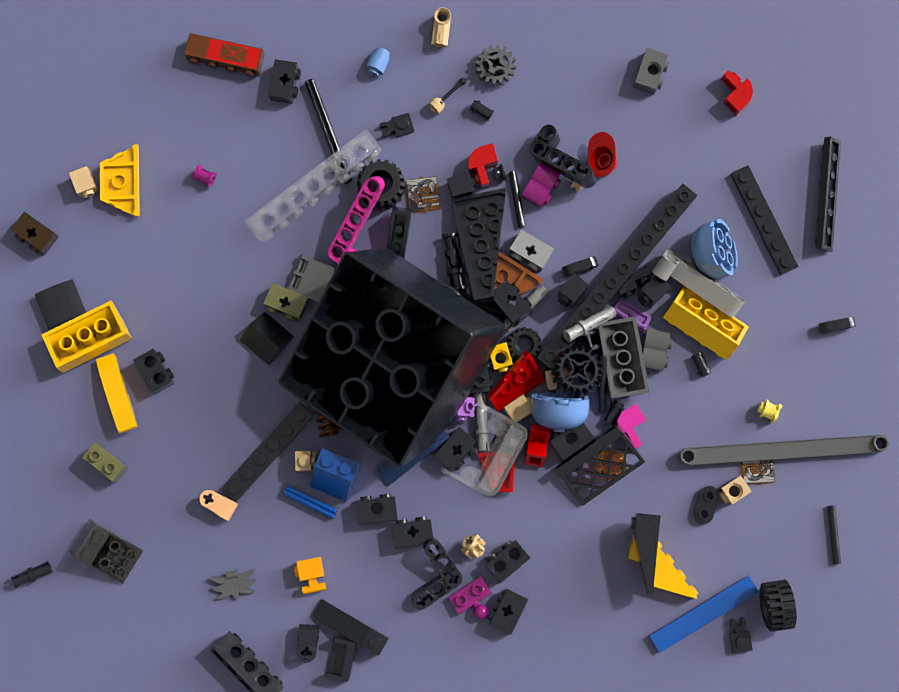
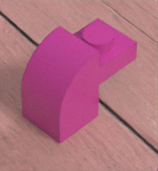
(628, 420)

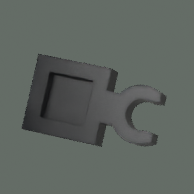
(400, 125)
(740, 639)

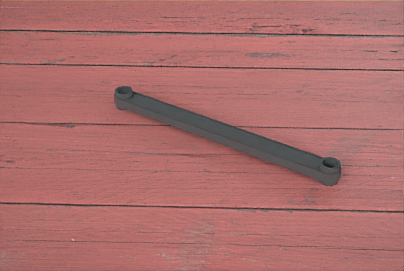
(783, 450)

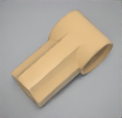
(441, 29)

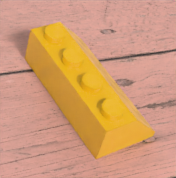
(705, 323)
(86, 337)

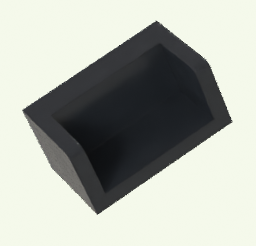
(341, 659)

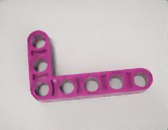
(363, 212)

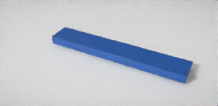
(704, 614)

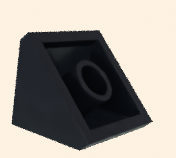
(266, 337)

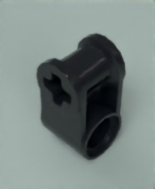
(307, 637)

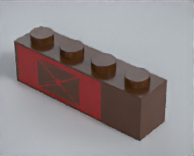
(224, 54)

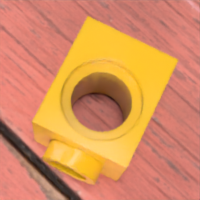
(501, 349)

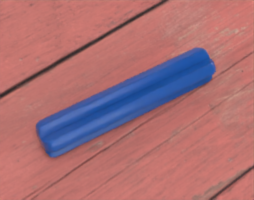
(310, 502)

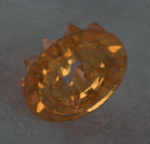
(617, 456)

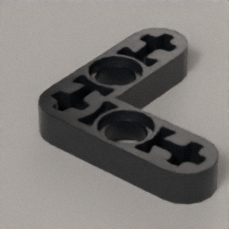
(442, 579)

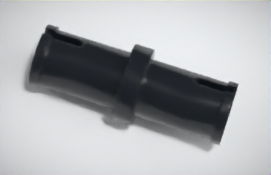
(31, 574)

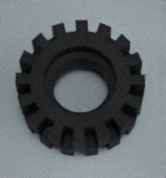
(524, 333)

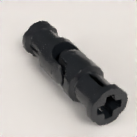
(453, 260)

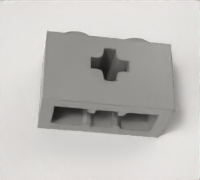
(526, 242)

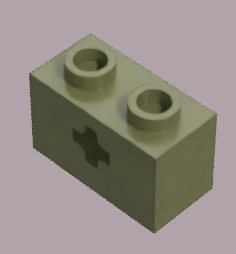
(278, 294)
(105, 462)

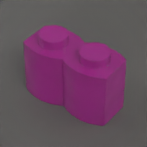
(540, 186)

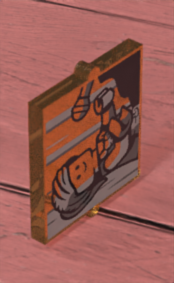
(423, 194)
(758, 471)

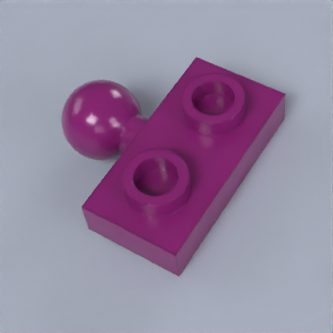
(471, 596)

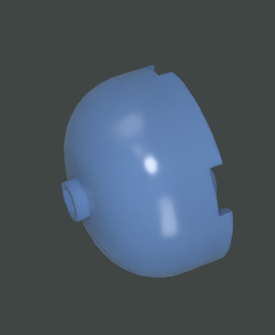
(708, 249)
(559, 410)

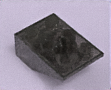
(105, 551)

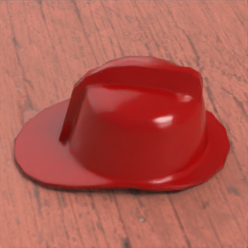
(602, 154)

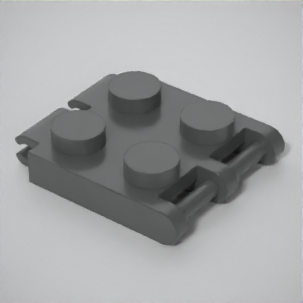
(312, 278)

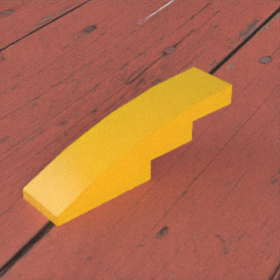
(116, 393)

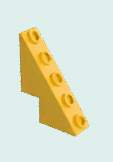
(665, 573)

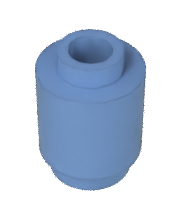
(378, 61)

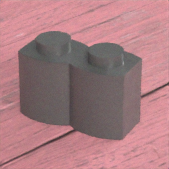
(655, 349)

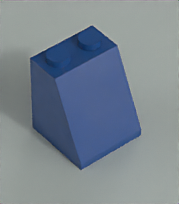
(334, 474)

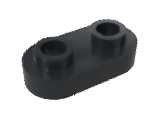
(706, 504)

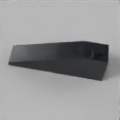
(399, 230)
(646, 537)
(350, 627)

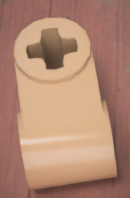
(221, 505)

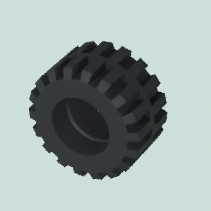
(383, 169)
(778, 605)

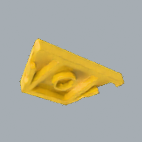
(121, 181)

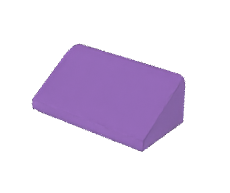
(626, 310)

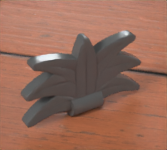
(233, 584)

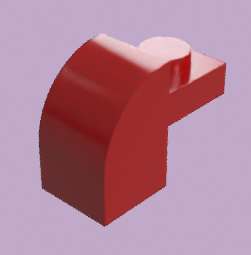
(740, 94)
(479, 160)
(537, 445)

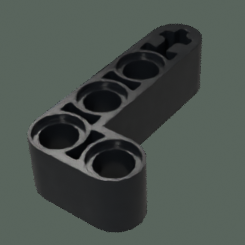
(564, 162)

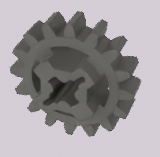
(489, 61)

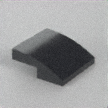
(60, 303)

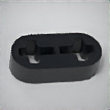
(580, 266)
(836, 325)

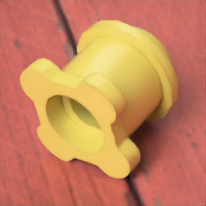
(769, 410)

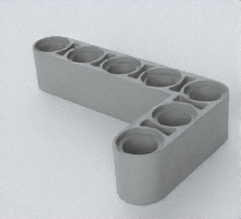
(704, 286)

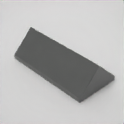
(624, 358)

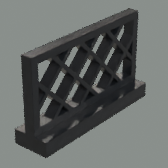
(587, 452)

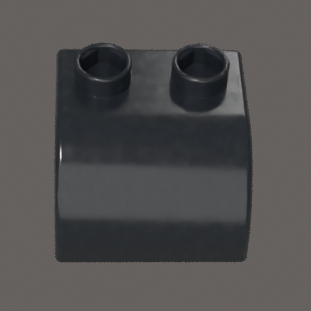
(390, 353)

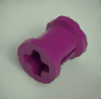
(204, 176)

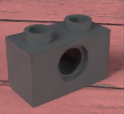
(646, 81)

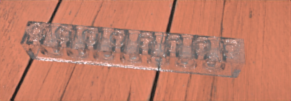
(317, 175)

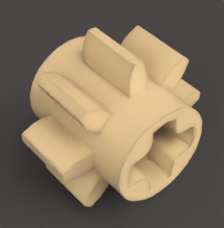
(473, 546)

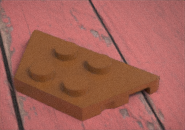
(515, 273)

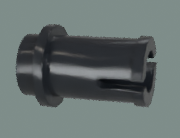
(481, 110)
(701, 364)
(614, 412)

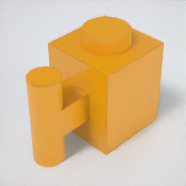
(310, 570)

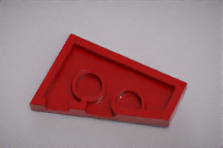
(516, 382)

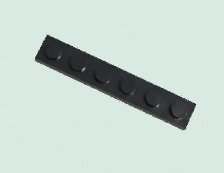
(828, 194)
(764, 220)
(267, 452)

